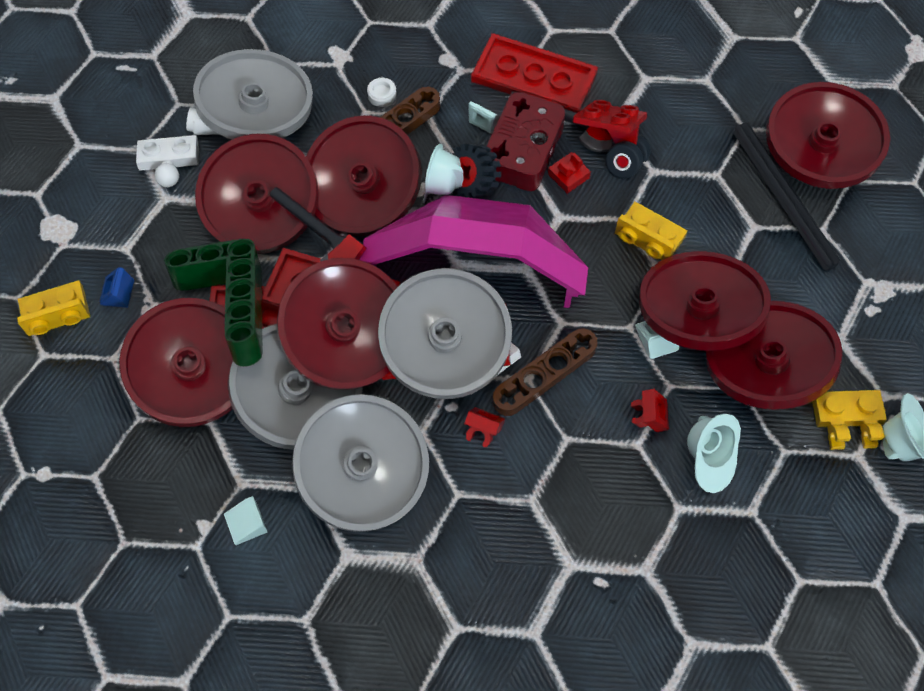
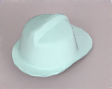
(443, 173)
(905, 432)
(715, 450)

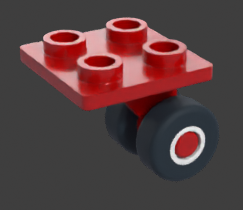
(623, 126)

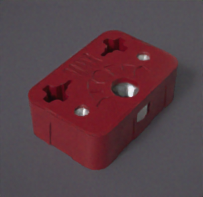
(526, 139)

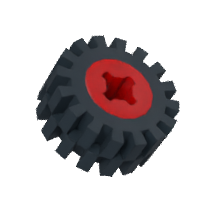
(482, 174)

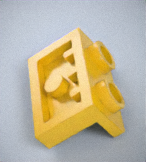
(650, 231)
(53, 308)

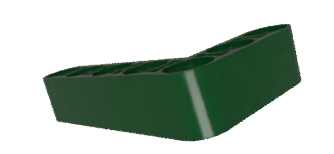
(240, 269)

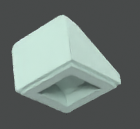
(482, 117)
(653, 343)
(245, 521)

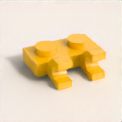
(851, 408)

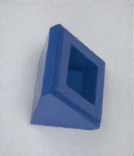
(117, 289)

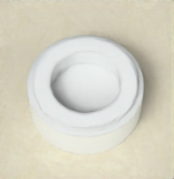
(381, 92)

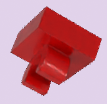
(569, 172)
(654, 411)
(485, 422)

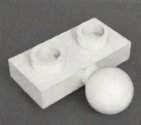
(166, 155)

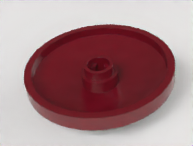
(827, 135)
(364, 174)
(237, 185)
(704, 300)
(333, 322)
(178, 362)
(784, 364)

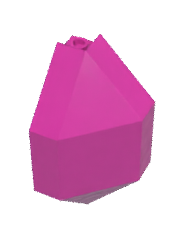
(484, 229)

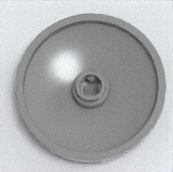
(252, 94)
(445, 333)
(274, 397)
(360, 463)

